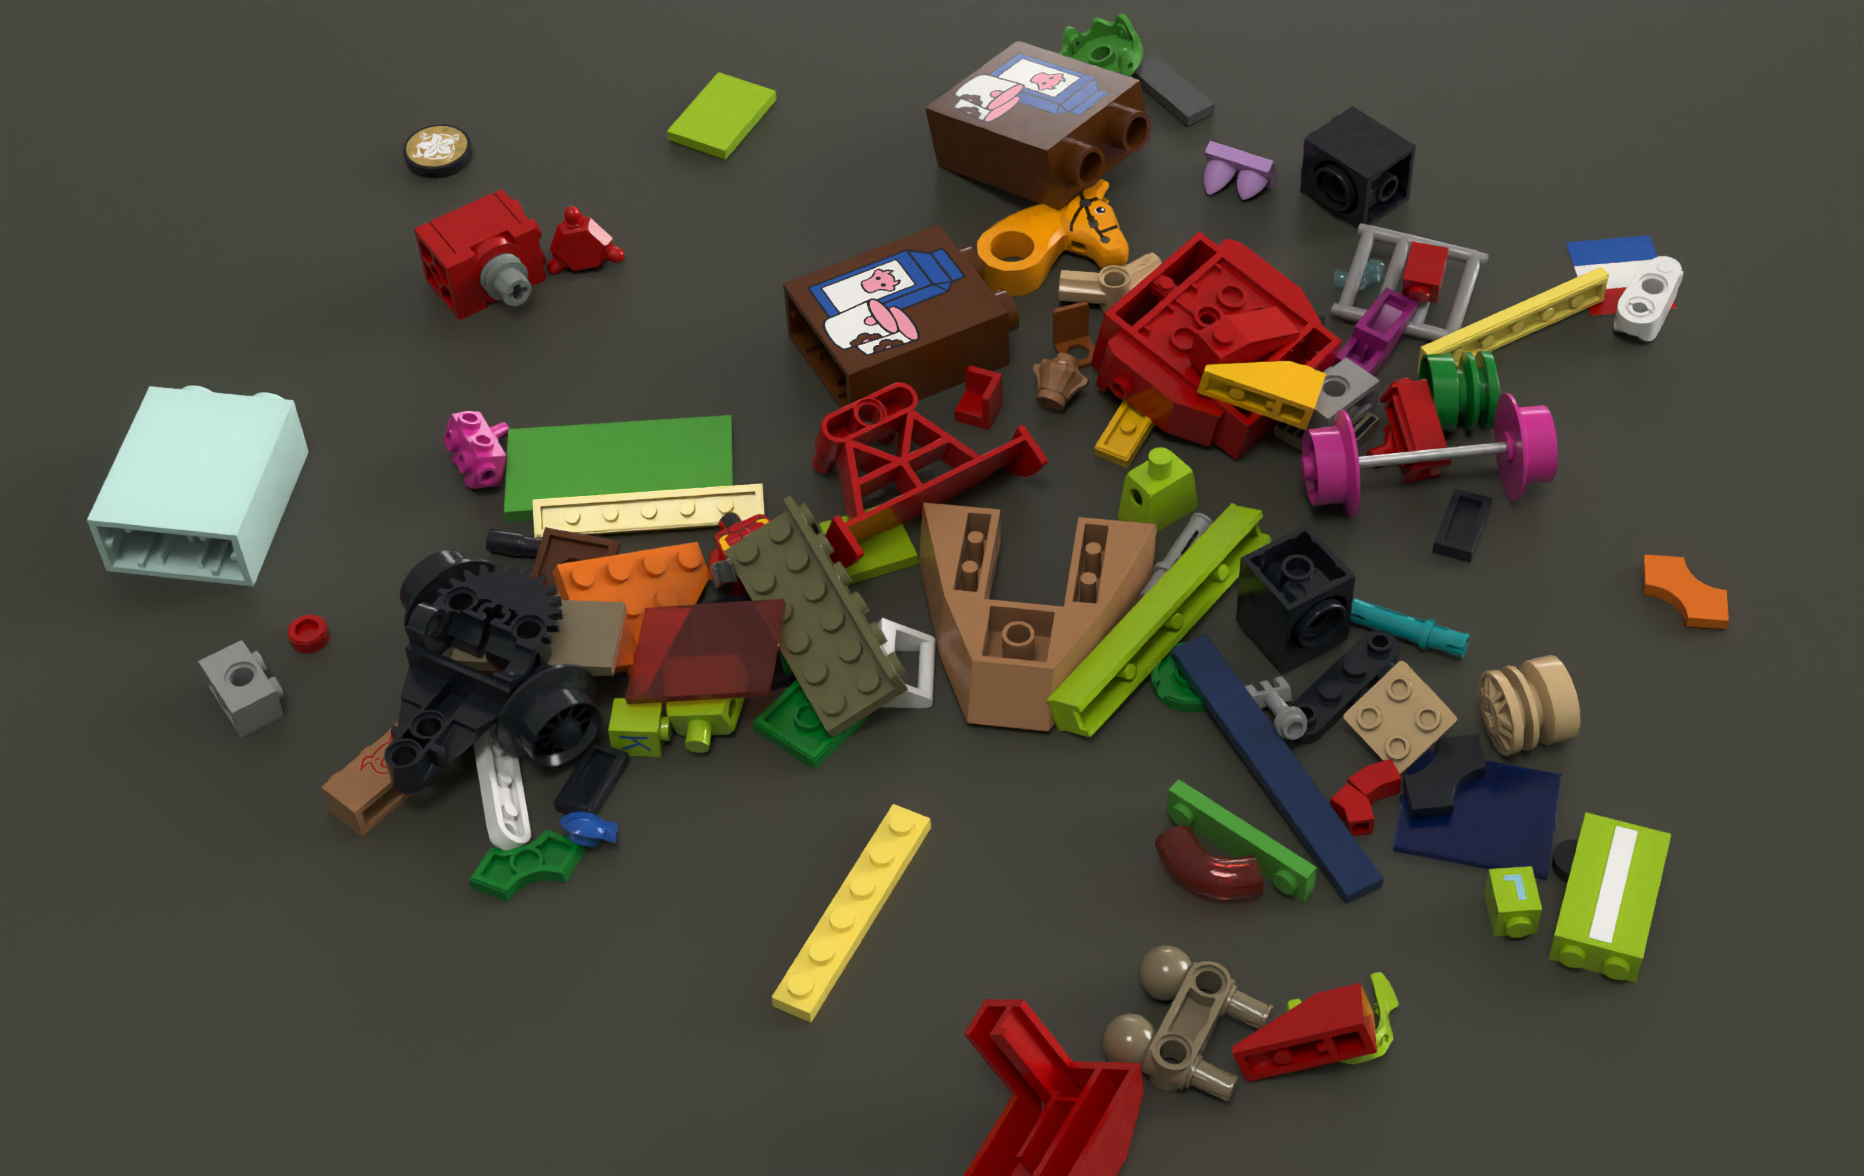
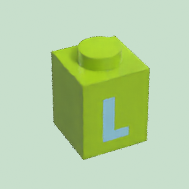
(1512, 901)

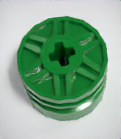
(1464, 391)

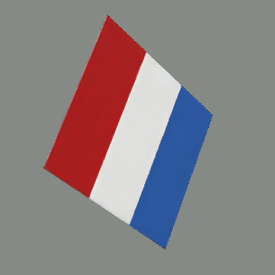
(1619, 258)

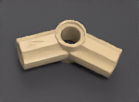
(1108, 285)

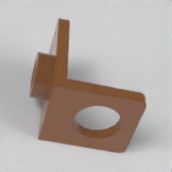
(1072, 331)

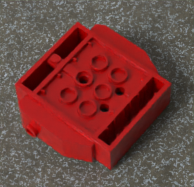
(1153, 327)

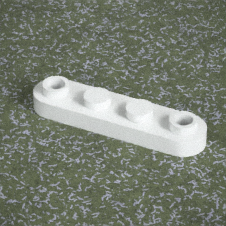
(501, 793)

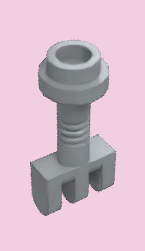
(1289, 721)

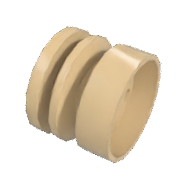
(1529, 705)

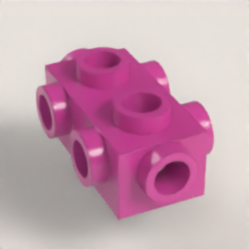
(476, 448)

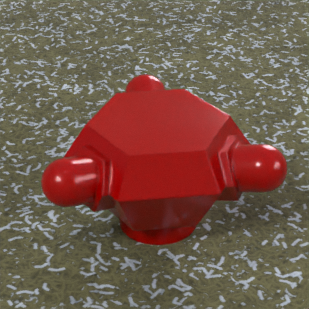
(581, 244)

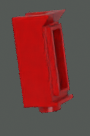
(1414, 425)

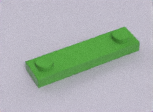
(1238, 838)

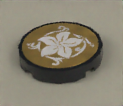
(437, 150)

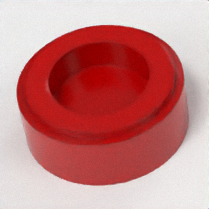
(308, 634)

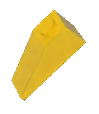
(1271, 389)

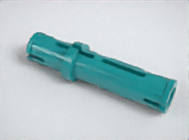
(1424, 633)

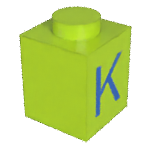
(639, 728)

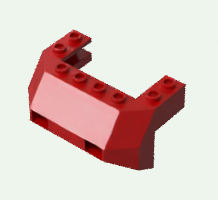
(1061, 1111)

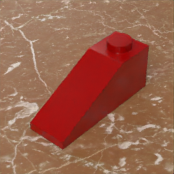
(1242, 338)
(1314, 1033)

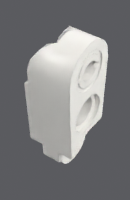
(1648, 298)

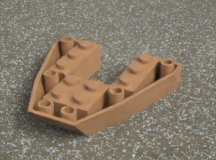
(1016, 654)

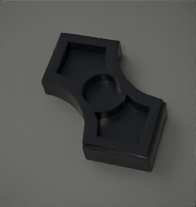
(1455, 764)

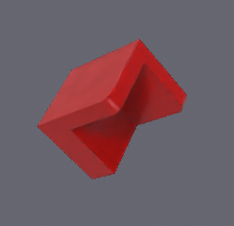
(981, 399)

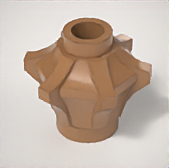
(1058, 381)

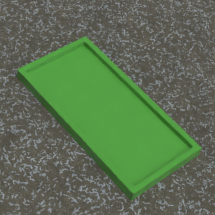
(615, 459)

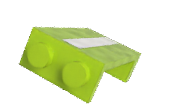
(1610, 897)

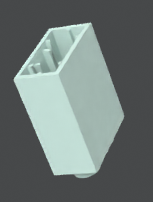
(199, 485)

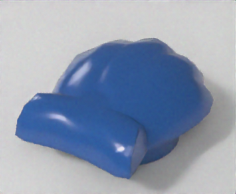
(588, 828)

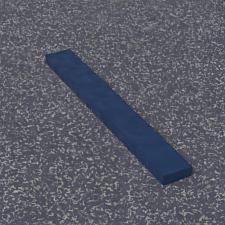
(1277, 769)

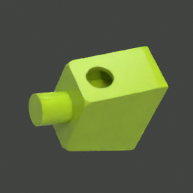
(1158, 491)
(702, 719)

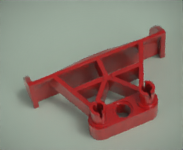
(847, 440)

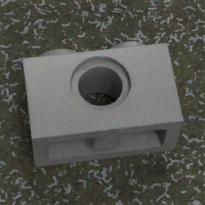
(1346, 389)
(242, 687)

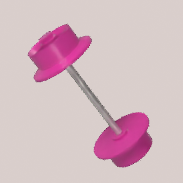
(1523, 448)

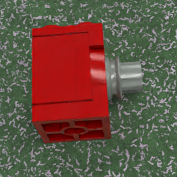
(482, 254)

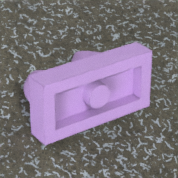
(1251, 170)

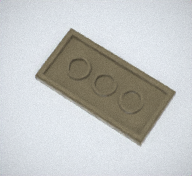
(587, 637)

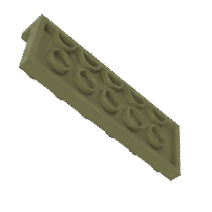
(823, 625)

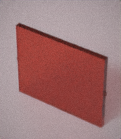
(706, 651)

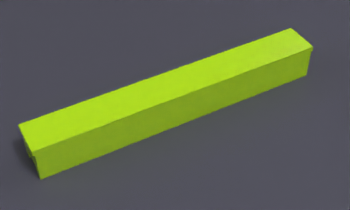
(1156, 623)

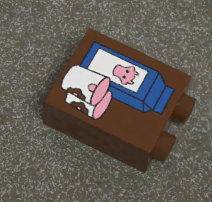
(1038, 124)
(900, 316)

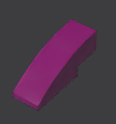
(1378, 331)

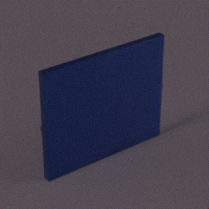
(1494, 823)

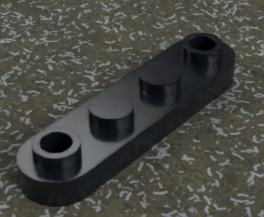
(1338, 687)

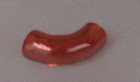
(1206, 872)

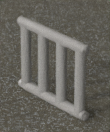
(1402, 244)

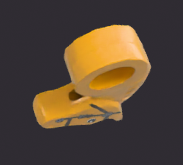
(1042, 233)

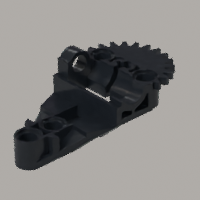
(453, 704)

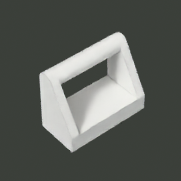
(907, 639)

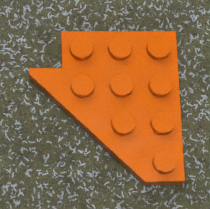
(639, 579)

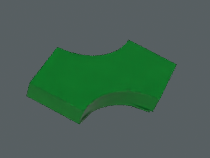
(545, 859)

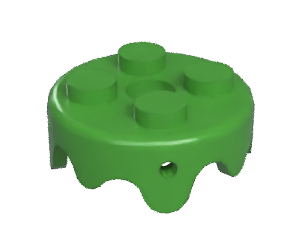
(1109, 39)

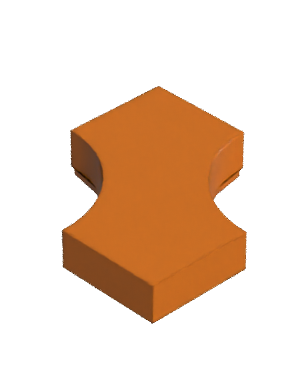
(1695, 601)

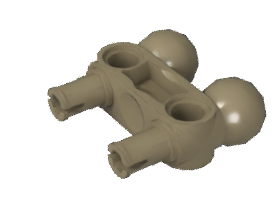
(1188, 1025)

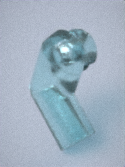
(1372, 275)

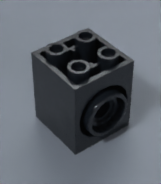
(1357, 168)
(1294, 598)

